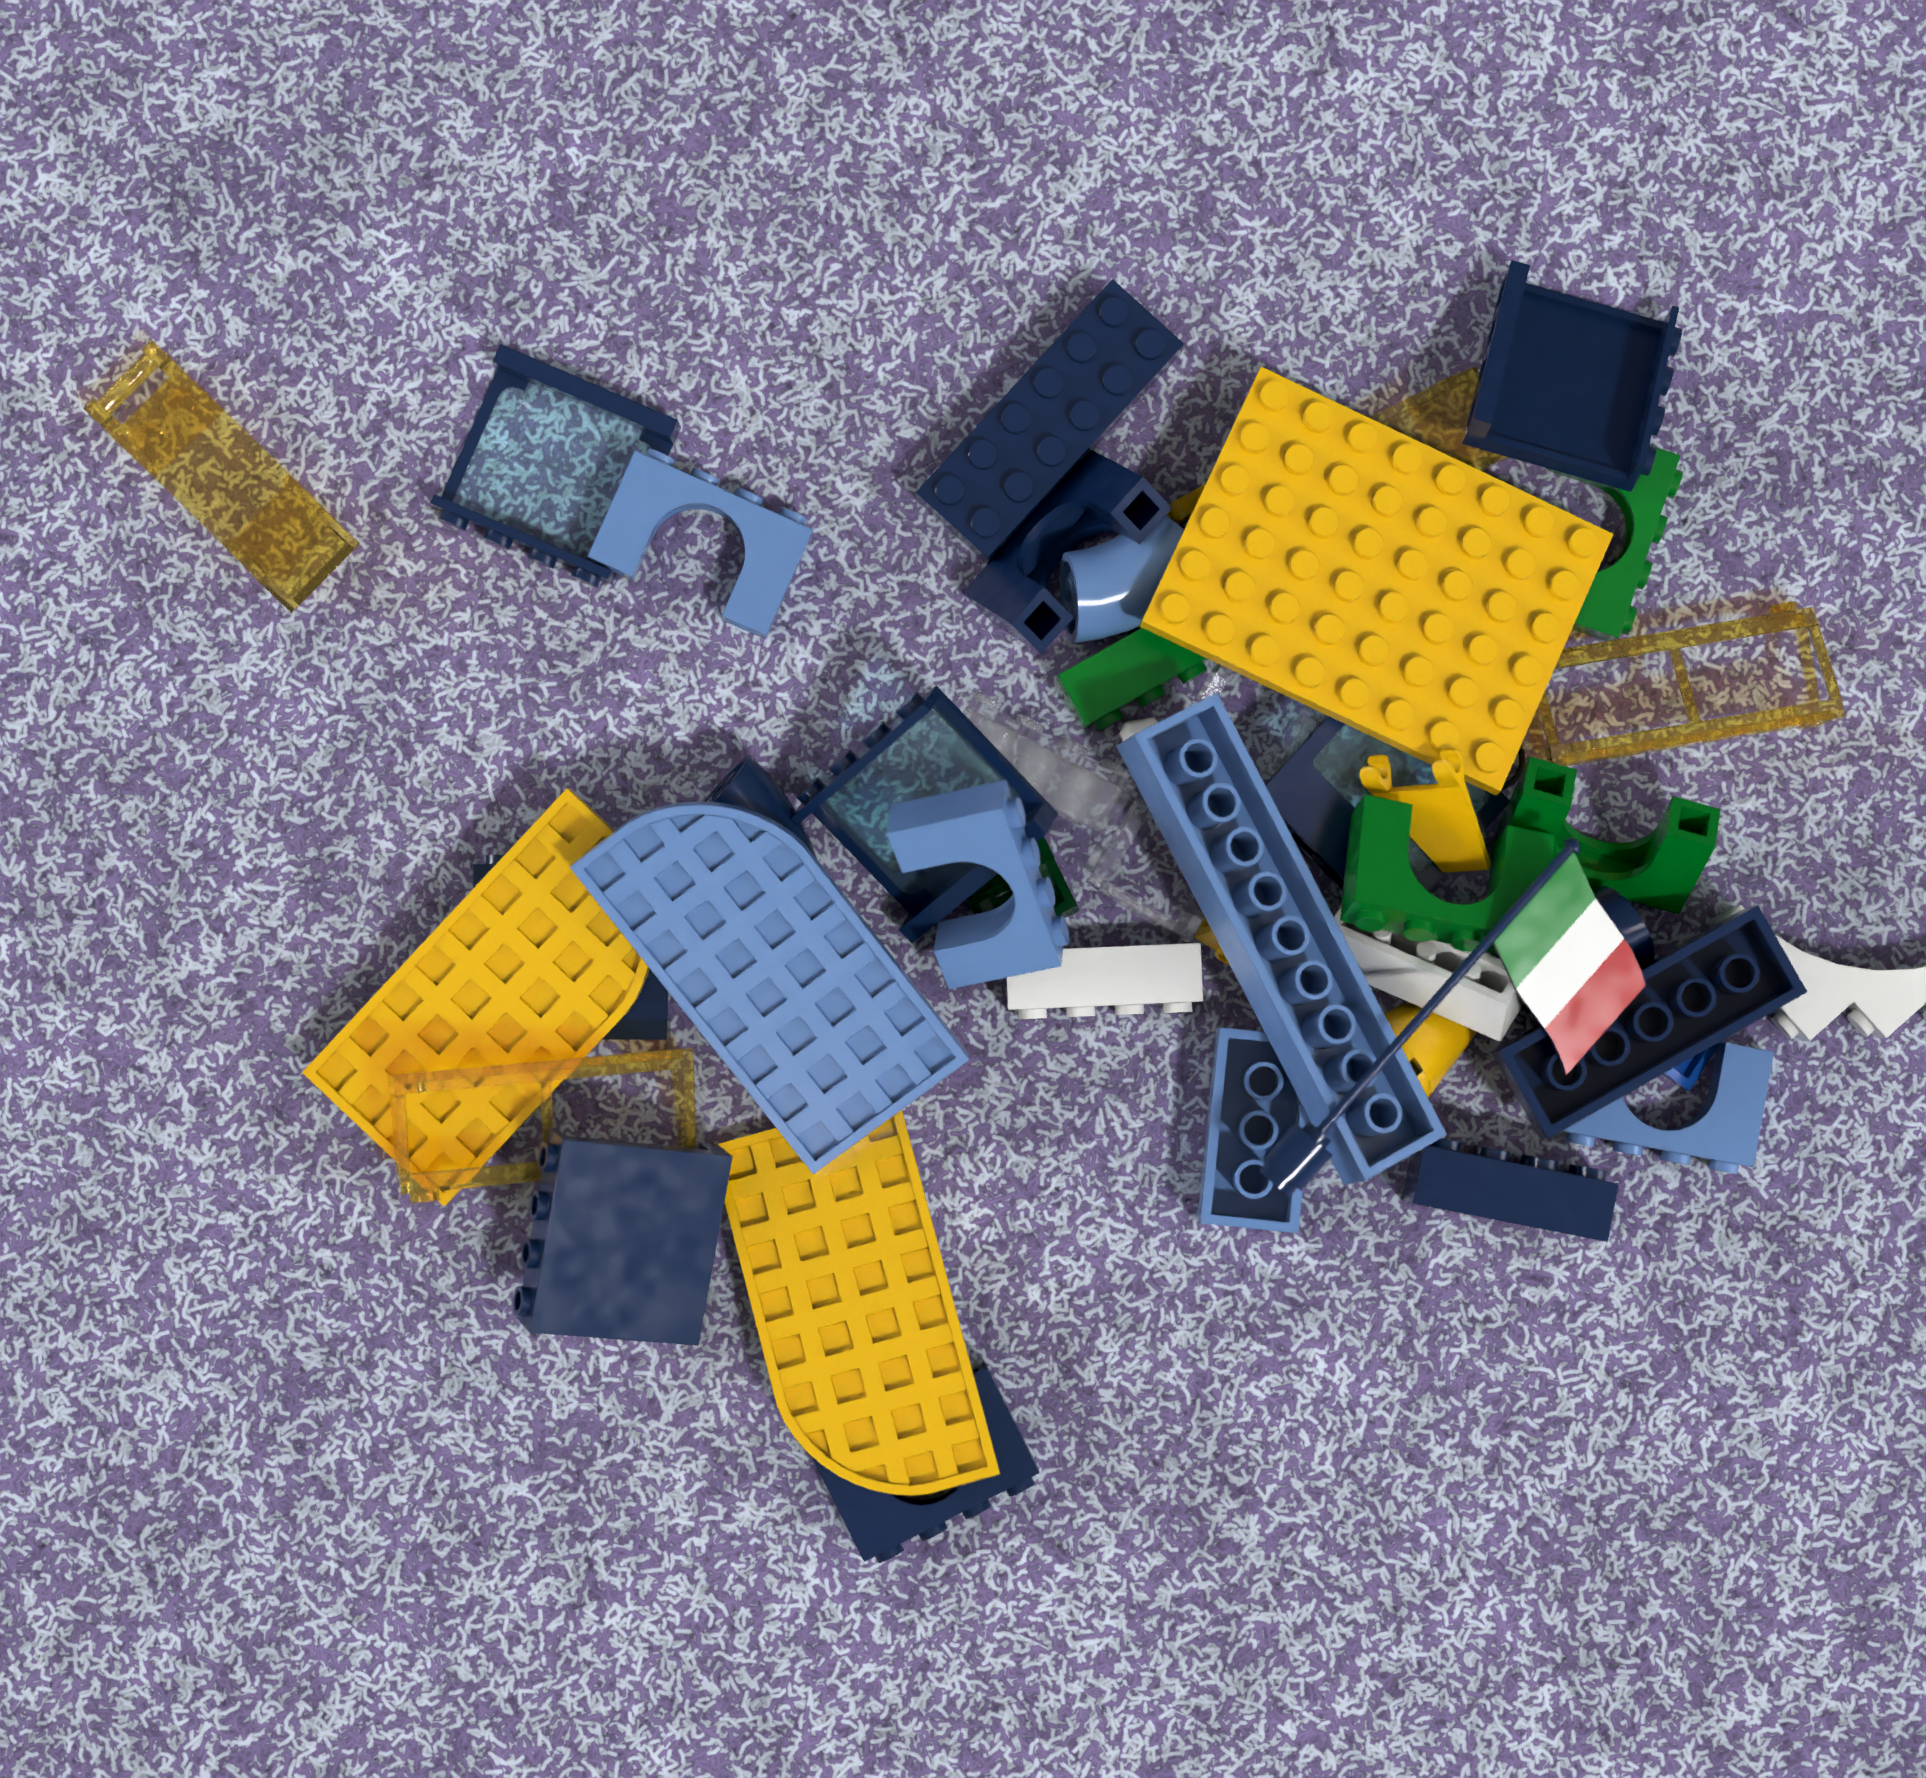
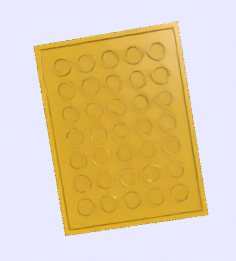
(1377, 580)

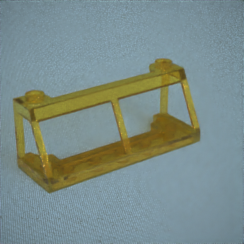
(1780, 618)
(426, 1185)

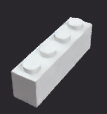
(1417, 970)
(1112, 977)

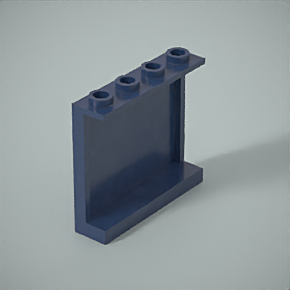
(1571, 383)
(622, 1239)

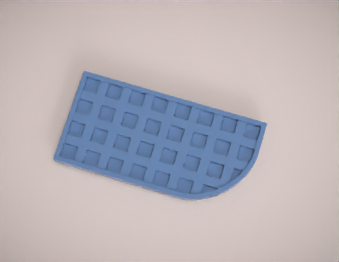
(772, 970)

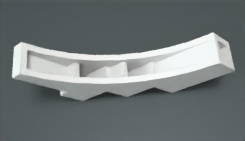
(1876, 997)

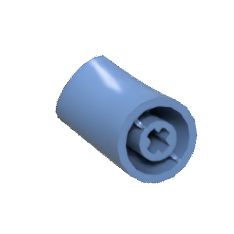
(1114, 582)

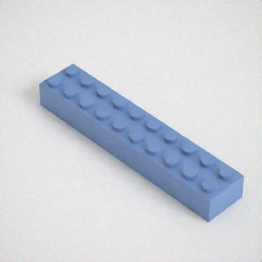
(1279, 936)

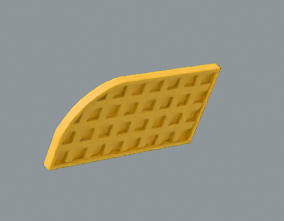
(505, 979)
(858, 1312)

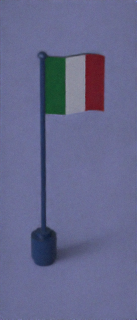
(1561, 962)

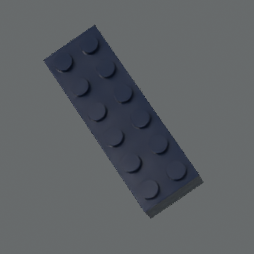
(1049, 421)
(1688, 1005)

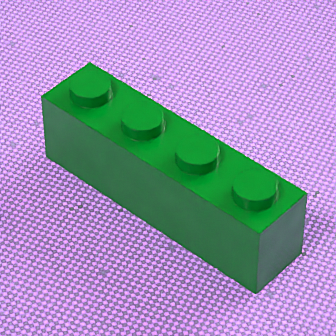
(1124, 674)

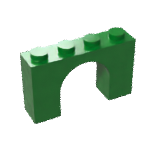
(1608, 601)
(1648, 871)
(1386, 895)

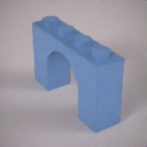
(657, 491)
(984, 829)
(1721, 1131)

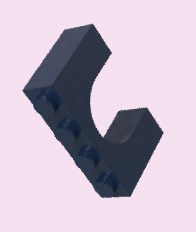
(1089, 500)
(884, 1521)

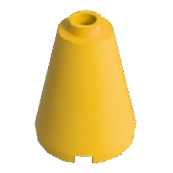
(1432, 1046)

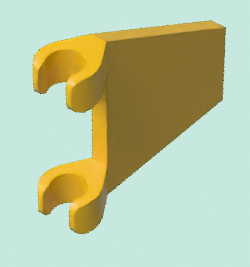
(1441, 812)

